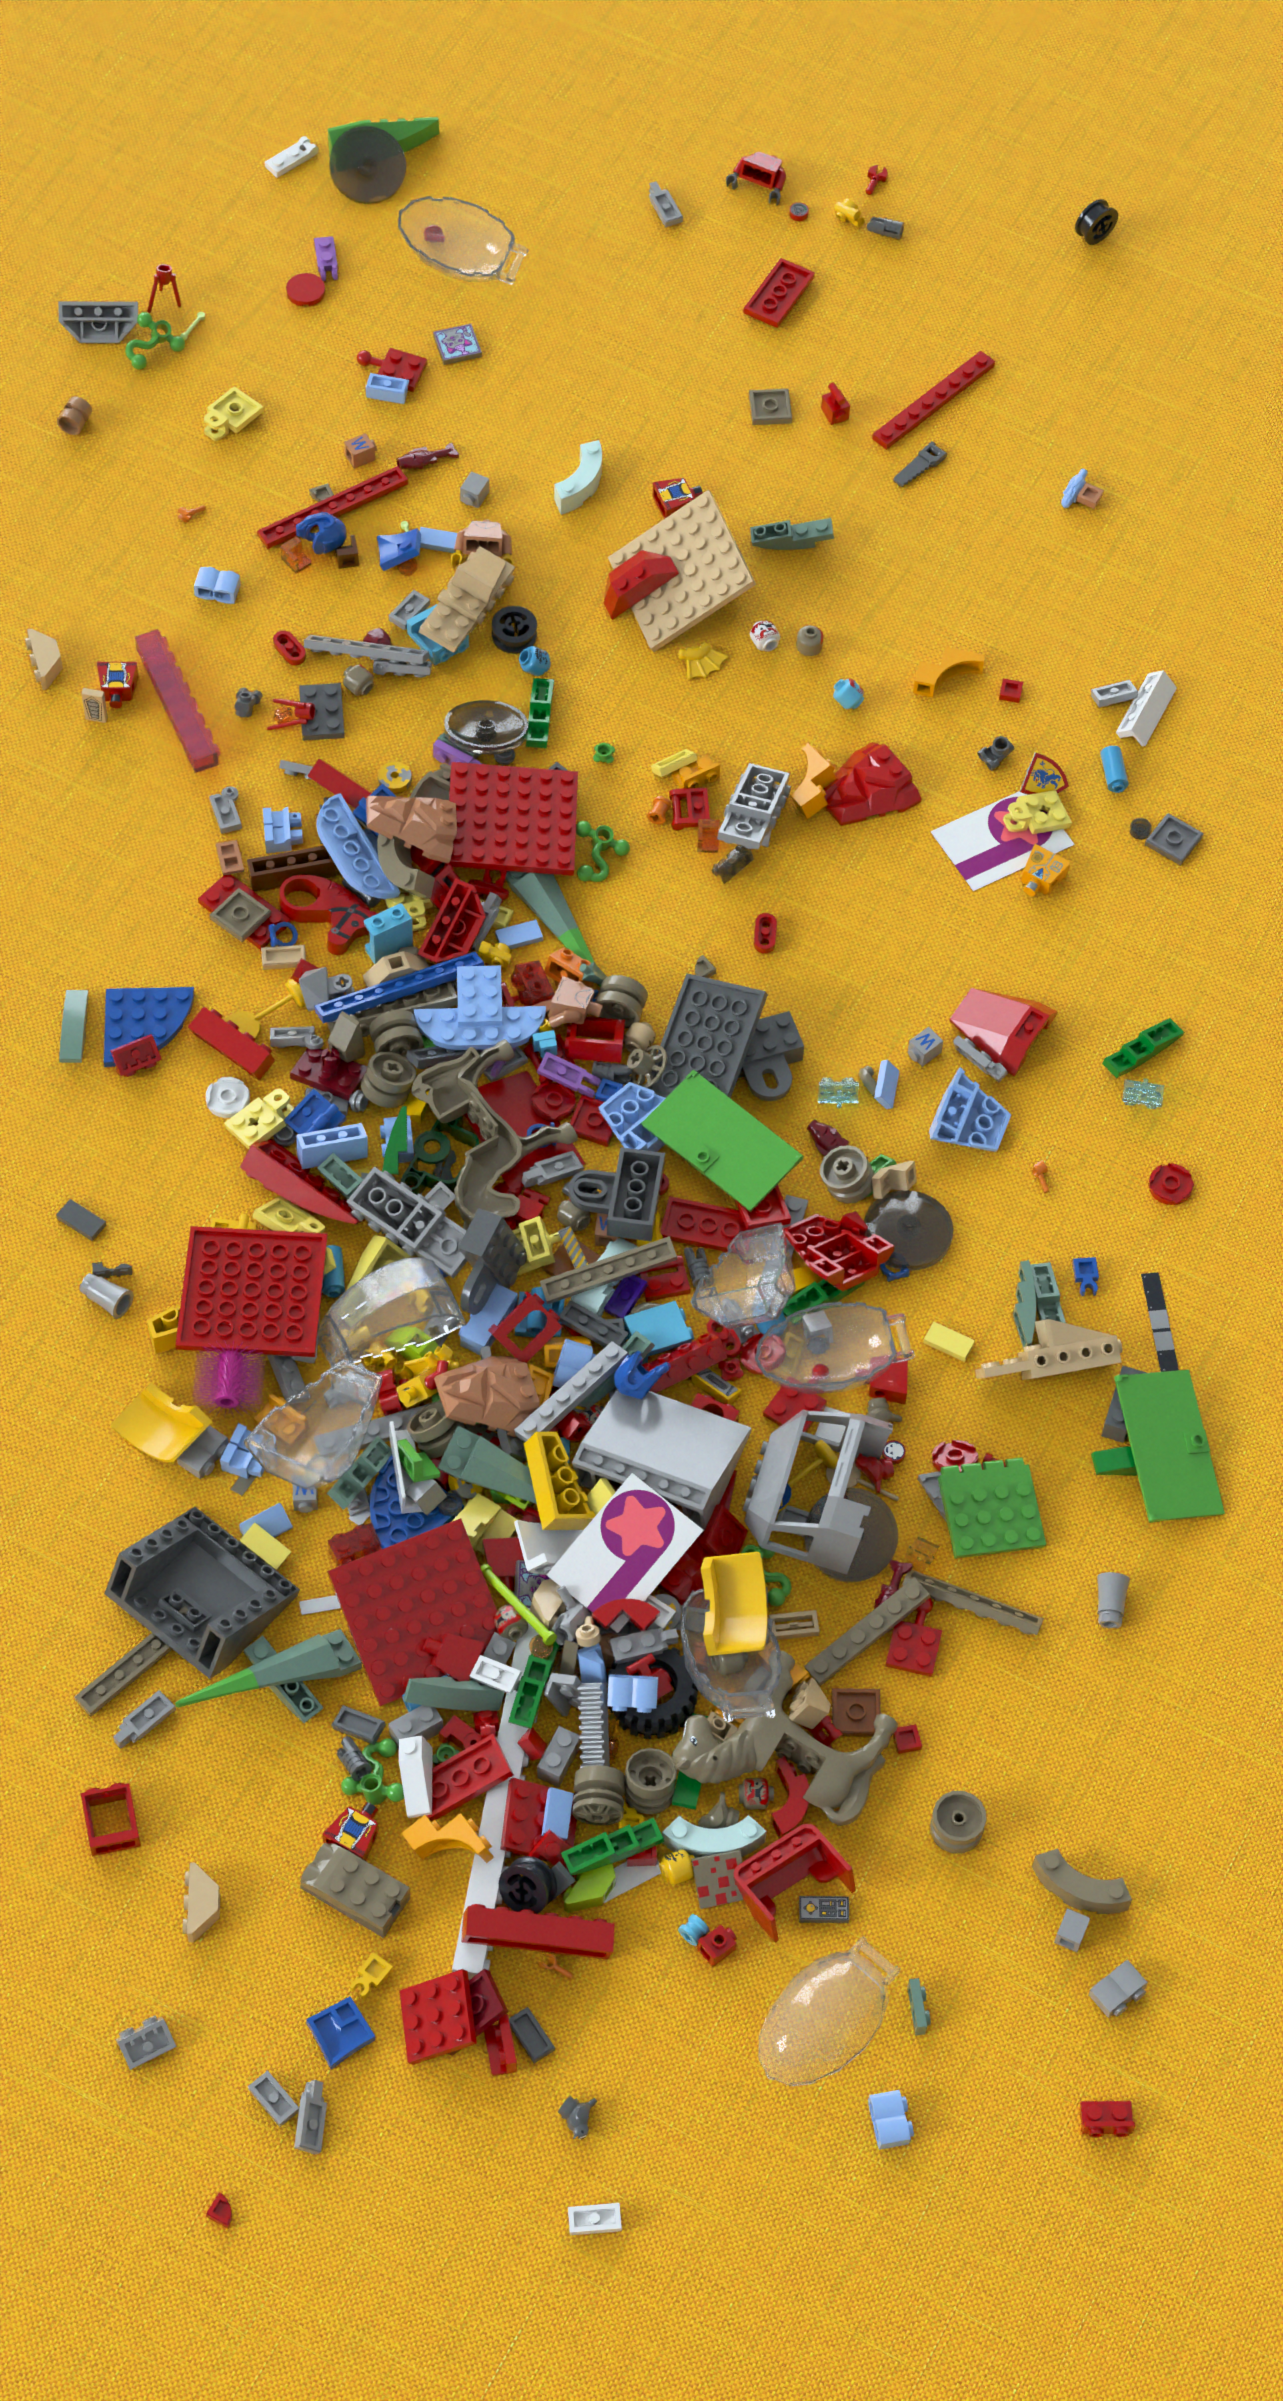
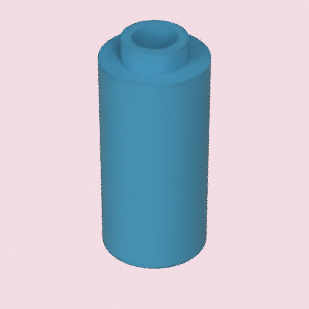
(1114, 769)
(334, 1280)

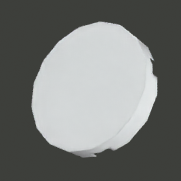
(227, 1097)

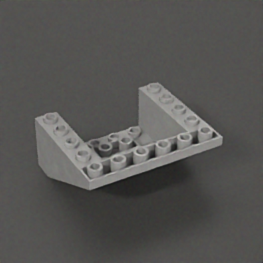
(668, 1446)

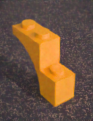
(953, 663)
(810, 794)
(430, 1837)

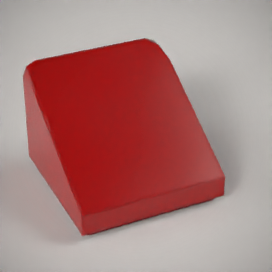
(852, 1220)
(532, 1744)

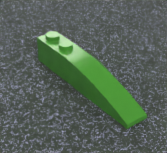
(407, 133)

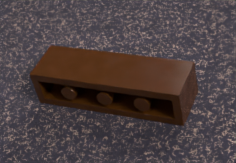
(274, 869)

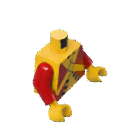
(423, 1385)

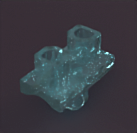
(838, 1091)
(1143, 1093)

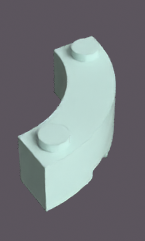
(584, 482)
(597, 1298)
(701, 1841)

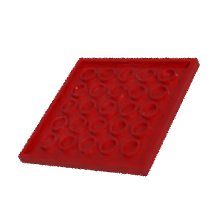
(514, 818)
(252, 1291)
(409, 1594)

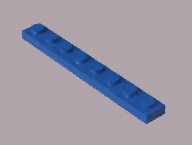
(395, 988)

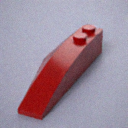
(283, 1174)

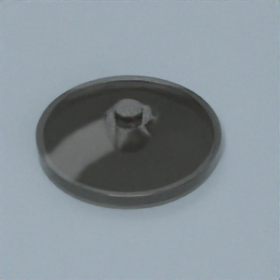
(367, 164)
(486, 727)
(914, 1225)
(877, 1541)

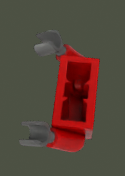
(761, 170)

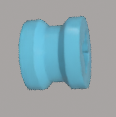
(693, 1929)

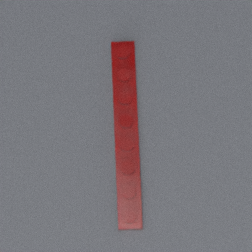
(933, 400)
(335, 505)

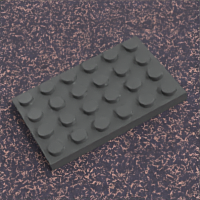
(709, 1033)

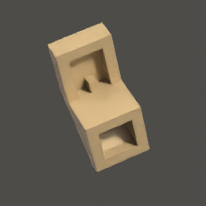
(896, 1177)

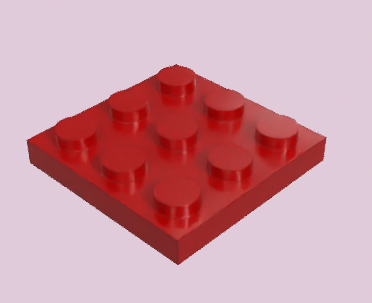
(525, 1817)
(437, 2017)

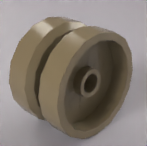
(622, 999)
(395, 1032)
(388, 1079)
(847, 1174)
(432, 1429)
(958, 1822)

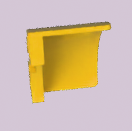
(159, 1426)
(737, 1603)

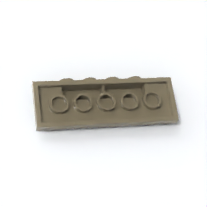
(438, 997)

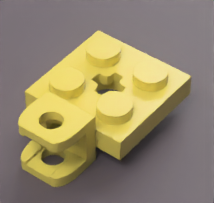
(222, 418)
(1027, 813)
(414, 905)
(266, 1113)
(285, 1216)

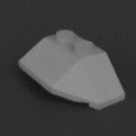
(98, 320)

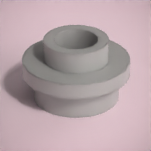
(358, 1101)

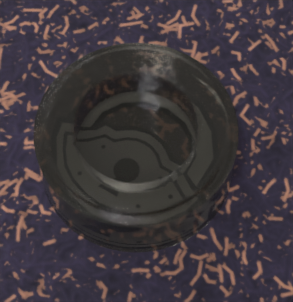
(1140, 828)
(451, 1505)

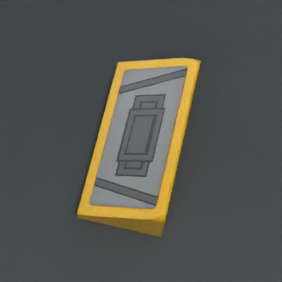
(715, 1386)

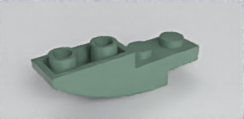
(790, 537)
(293, 1695)

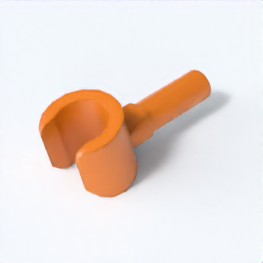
(186, 515)
(1038, 1171)
(555, 1966)

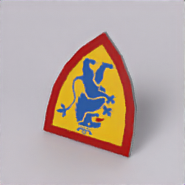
(1043, 776)

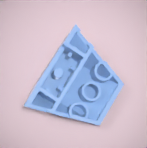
(627, 1111)
(969, 1116)

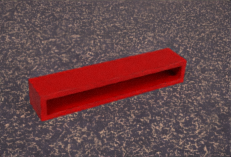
(537, 1932)

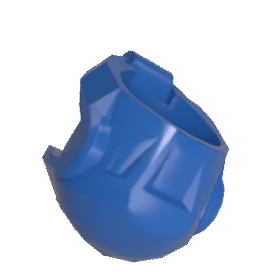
(330, 535)
(634, 1379)

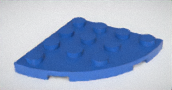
(142, 1012)
(386, 1511)

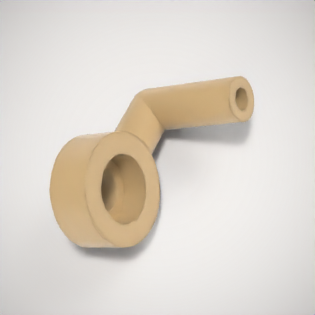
(588, 1633)

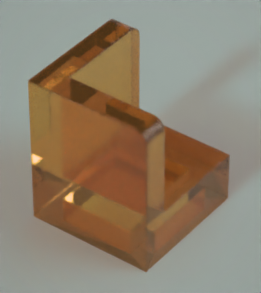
(293, 556)
(707, 835)

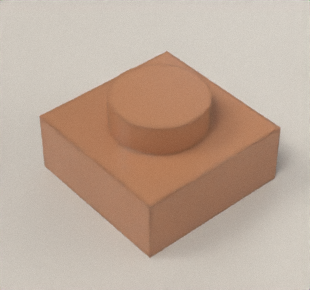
(1090, 495)

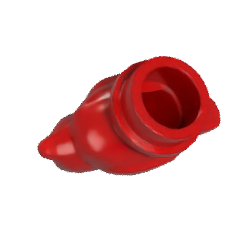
(875, 1469)

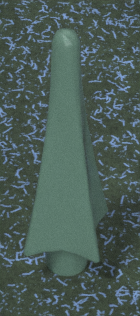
(592, 973)

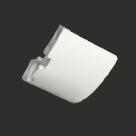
(543, 1547)

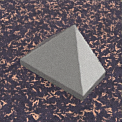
(314, 987)

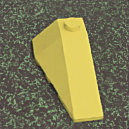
(377, 1253)

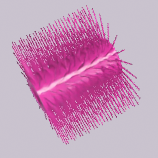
(229, 1379)

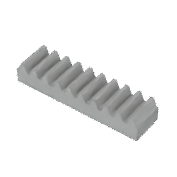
(594, 1724)

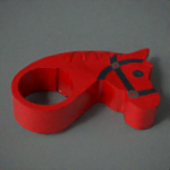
(332, 905)

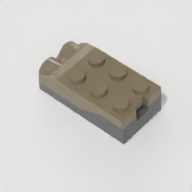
(355, 1888)

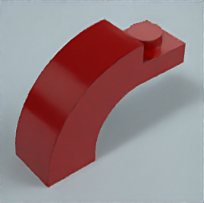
(796, 1807)

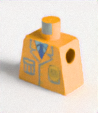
(1043, 871)

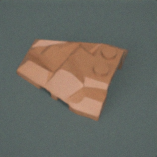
(417, 820)
(489, 1392)

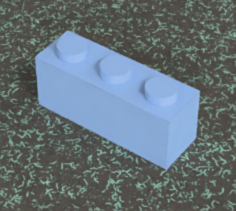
(346, 1142)
(499, 1305)

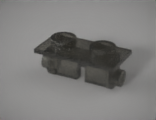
(735, 862)

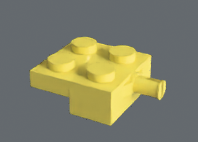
(536, 1243)

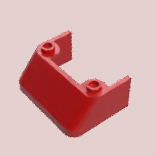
(783, 1865)

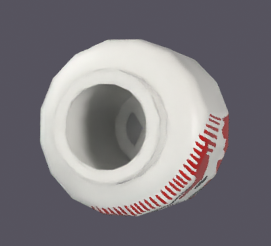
(765, 635)

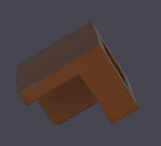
(348, 555)

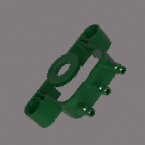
(422, 1179)

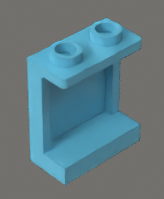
(436, 652)
(388, 932)
(662, 1326)

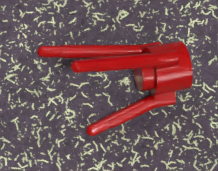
(163, 277)
(303, 710)

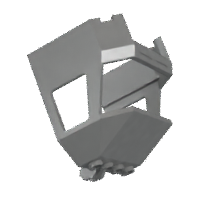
(839, 1526)

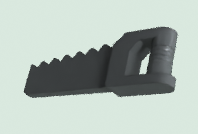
(920, 464)

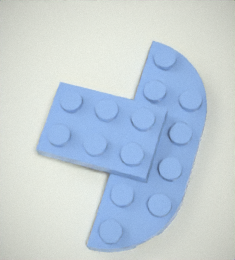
(353, 849)
(480, 1016)

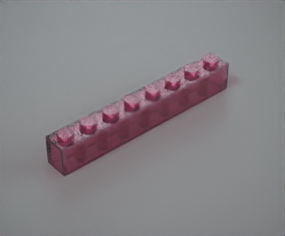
(177, 701)

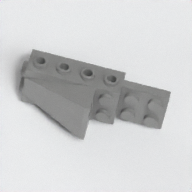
(754, 807)
(408, 1220)

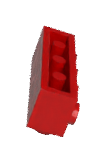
(232, 1043)
(688, 1360)

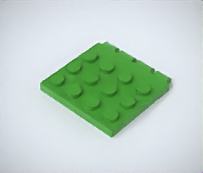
(991, 1508)

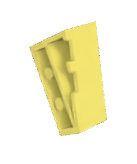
(478, 1517)

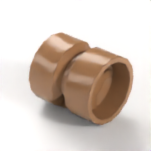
(74, 415)

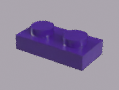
(625, 1296)

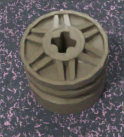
(650, 1781)
(598, 1795)

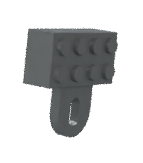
(770, 1051)
(626, 1196)
(494, 1256)

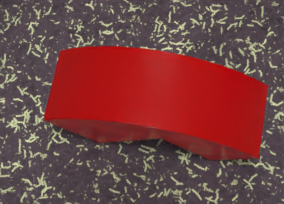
(635, 1610)

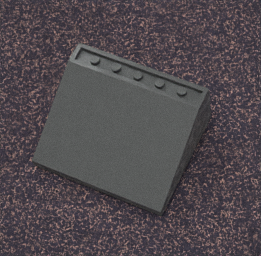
(210, 1574)

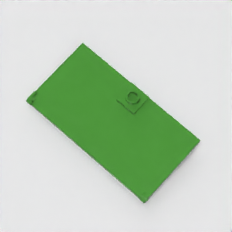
(722, 1140)
(1169, 1445)

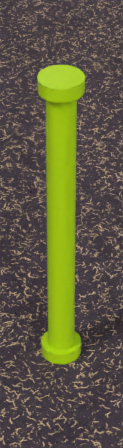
(549, 1637)

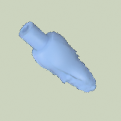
(1073, 488)

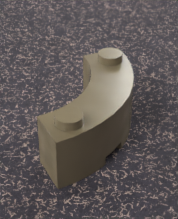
(397, 866)
(1080, 1890)

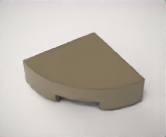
(321, 492)
(704, 967)

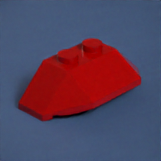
(636, 580)
(454, 925)

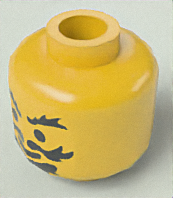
(677, 1867)

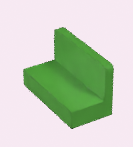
(416, 1464)

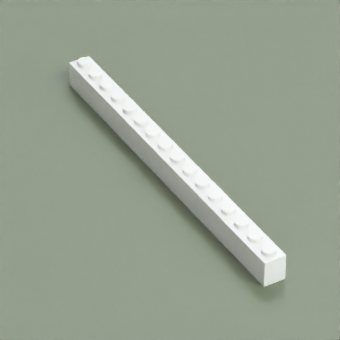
(485, 1876)

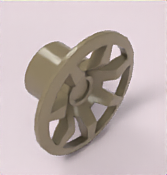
(644, 1064)

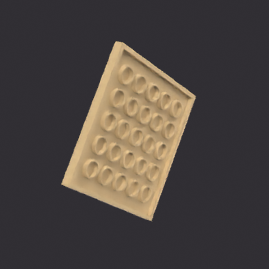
(708, 568)

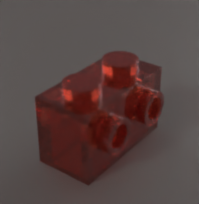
(531, 983)
(353, 1544)

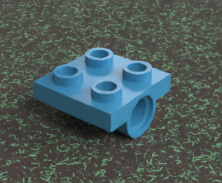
(537, 1320)

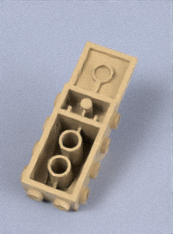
(467, 598)
(1059, 1351)

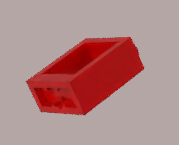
(596, 1049)
(115, 1841)

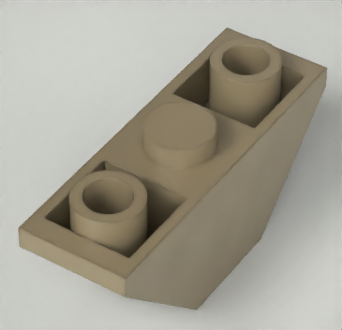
(347, 1038)

